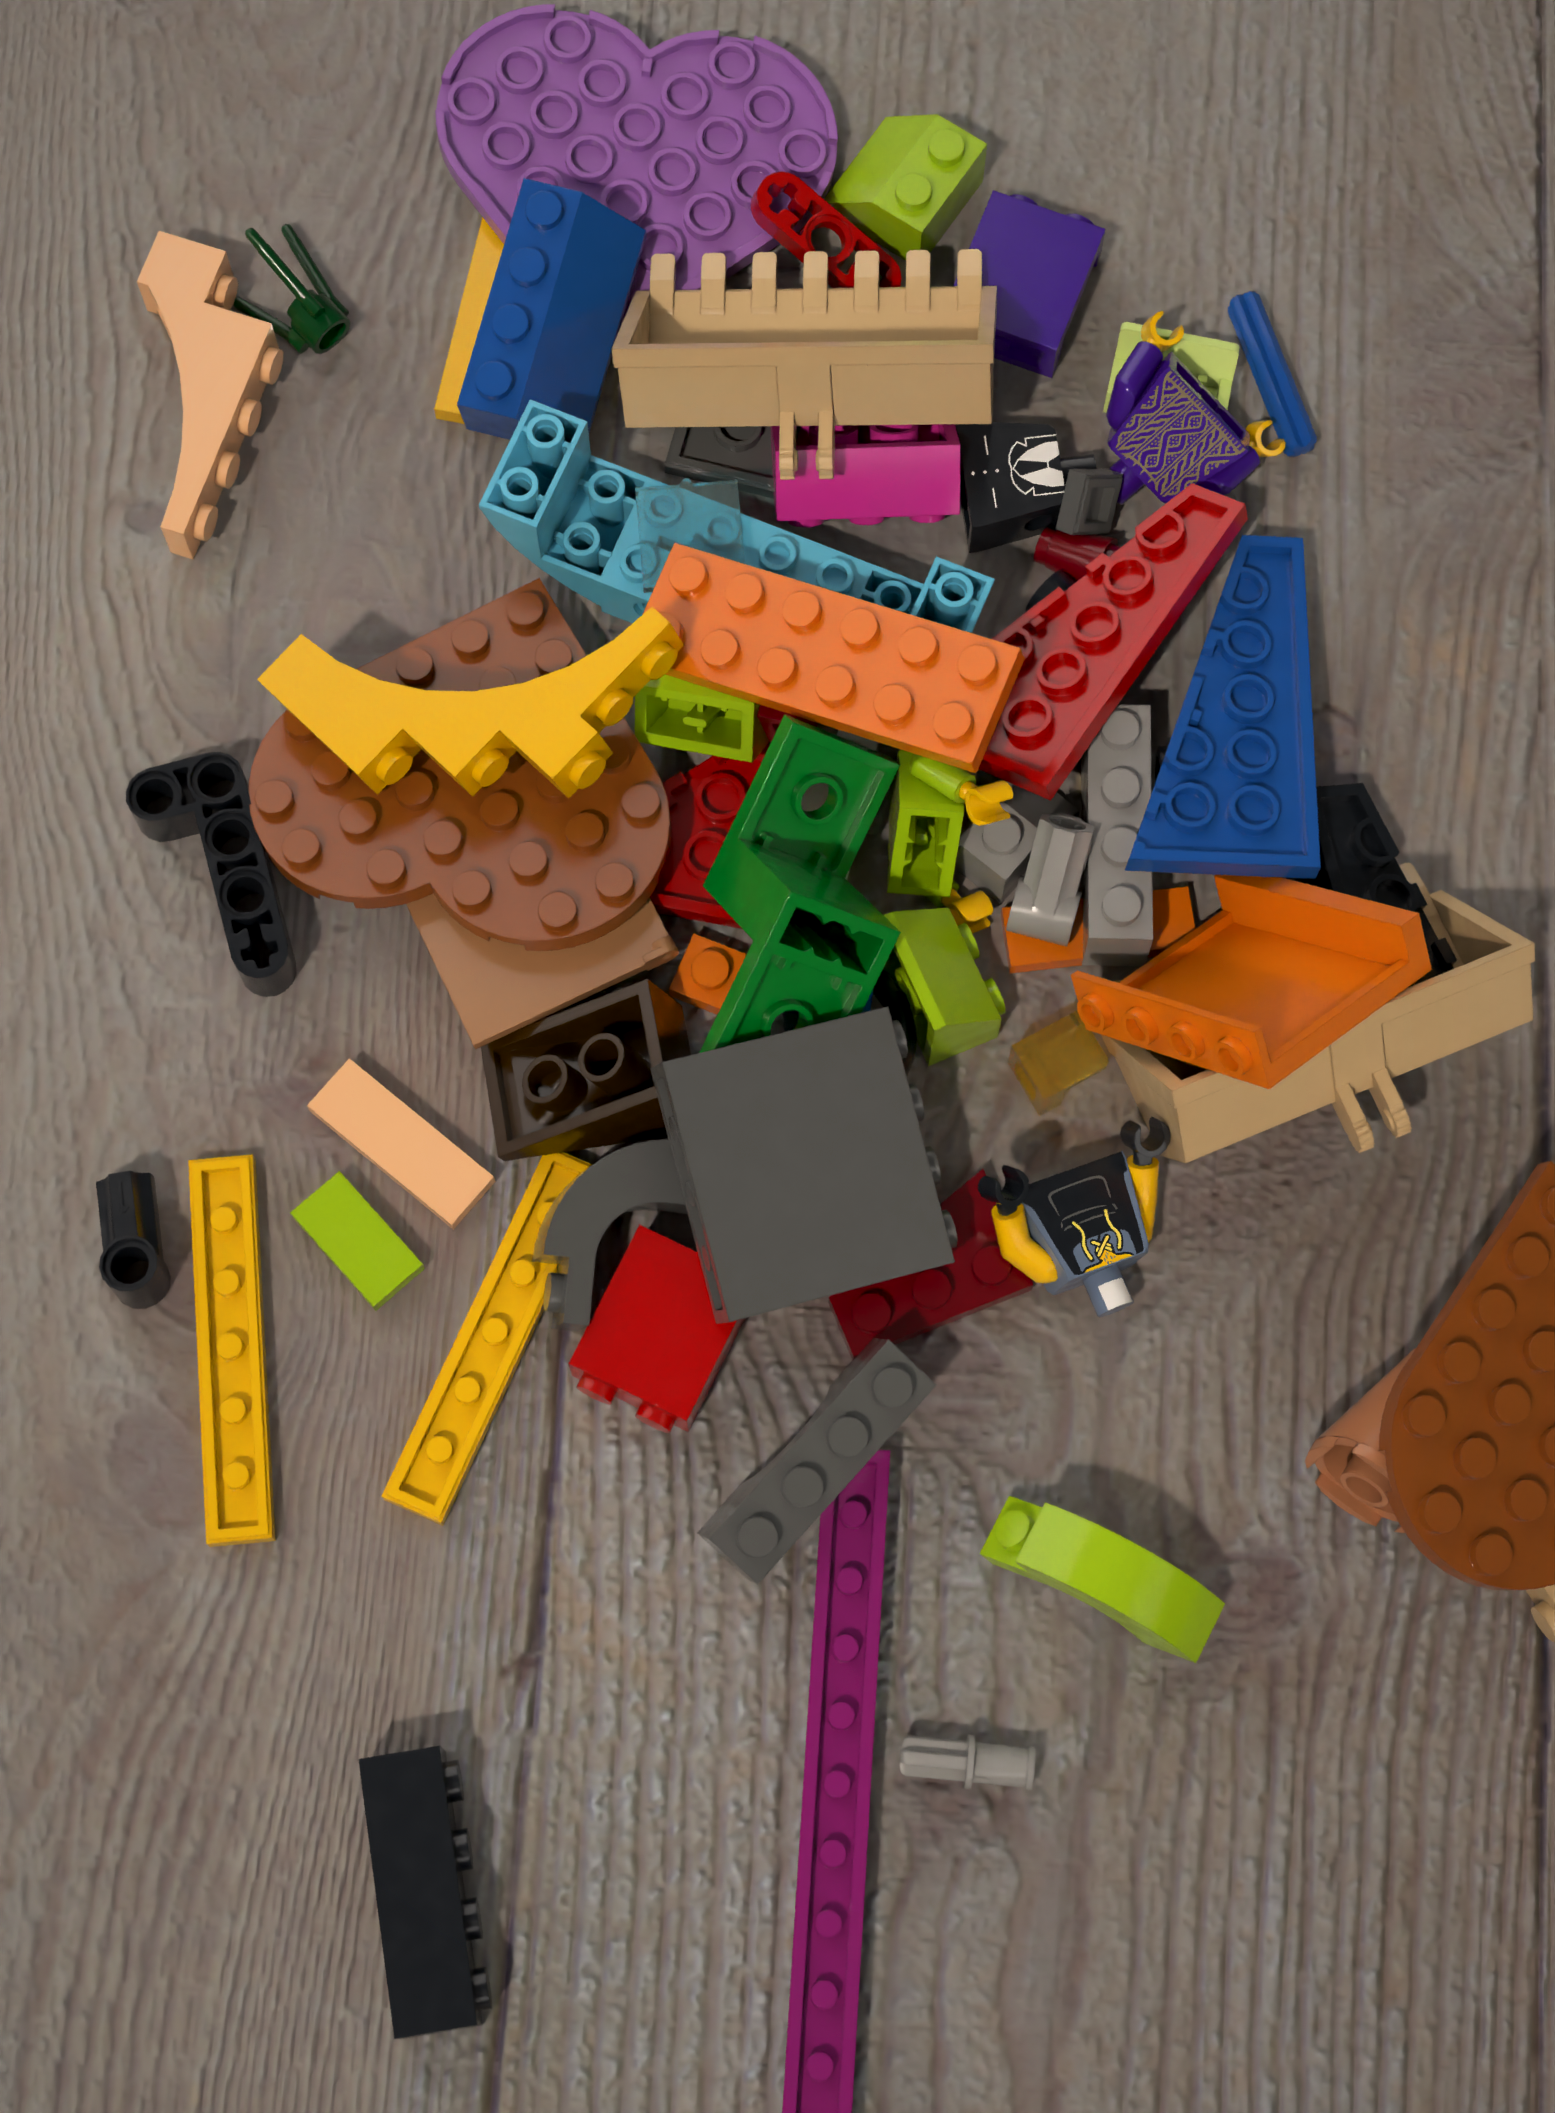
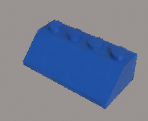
(551, 309)

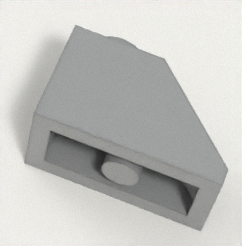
(999, 852)

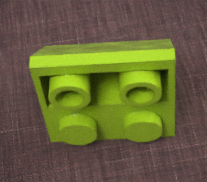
(698, 720)

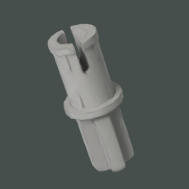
(967, 1761)

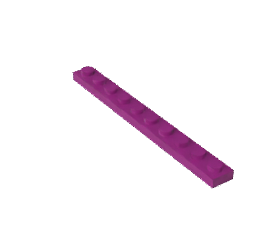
(836, 1797)

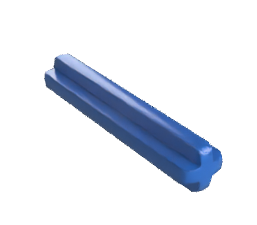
(1272, 373)

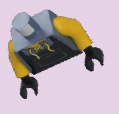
(1083, 1220)

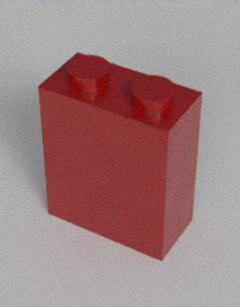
(654, 1335)

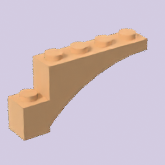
(222, 372)

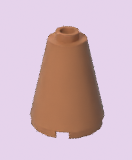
(1350, 1459)

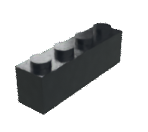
(422, 1892)

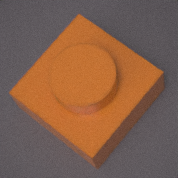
(706, 974)

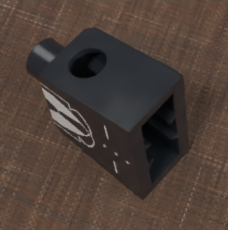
(1011, 481)

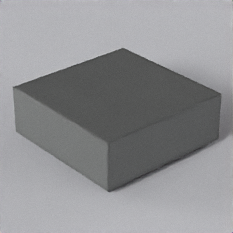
(1089, 501)

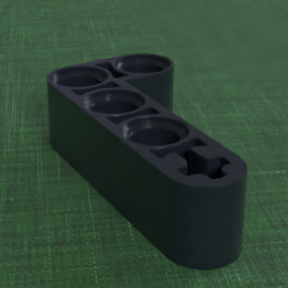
(231, 875)

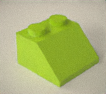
(910, 181)
(942, 983)

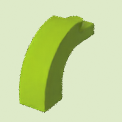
(1107, 1573)

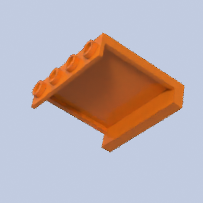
(1262, 979)

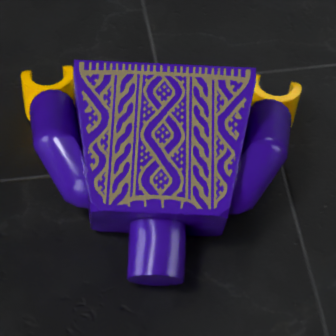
(1173, 428)

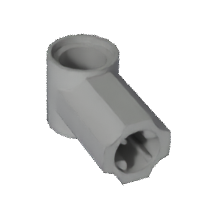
(1048, 892)

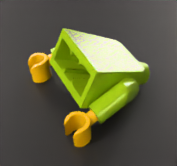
(927, 831)

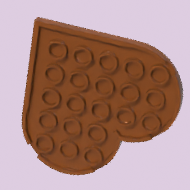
(502, 863)
(1476, 1411)

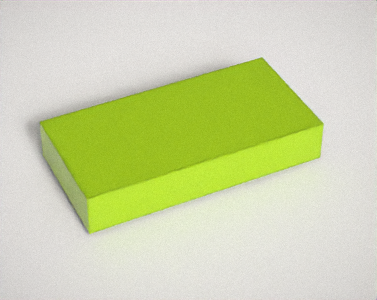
(357, 1240)

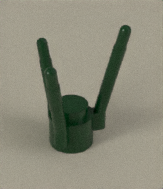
(316, 319)

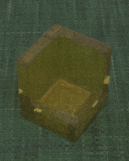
(1056, 1061)

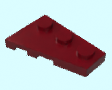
(939, 1295)

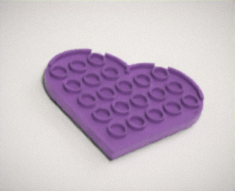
(651, 133)

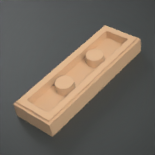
(401, 1143)

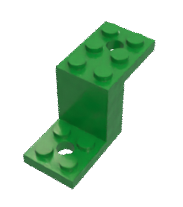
(786, 886)

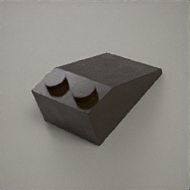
(584, 1074)

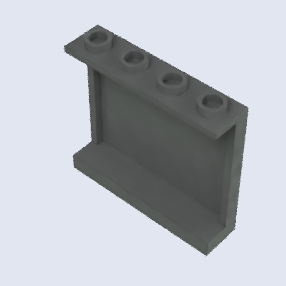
(804, 1164)

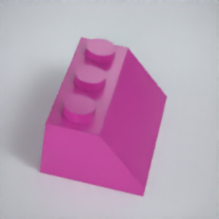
(876, 475)

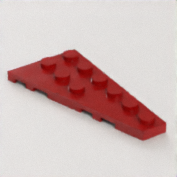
(1098, 636)

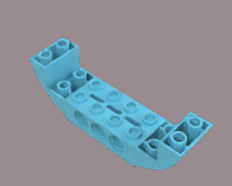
(582, 528)

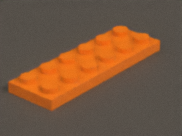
(835, 657)

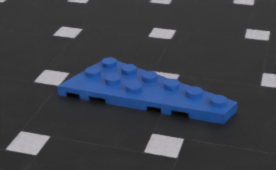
(1242, 752)

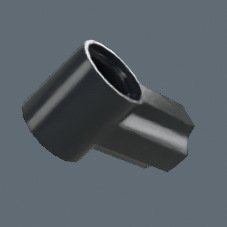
(131, 1235)

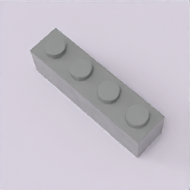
(1114, 802)

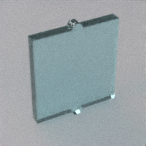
(687, 514)

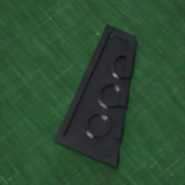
(1361, 862)

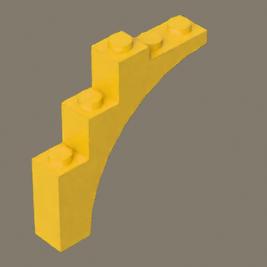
(474, 733)

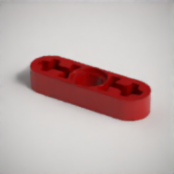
(804, 198)

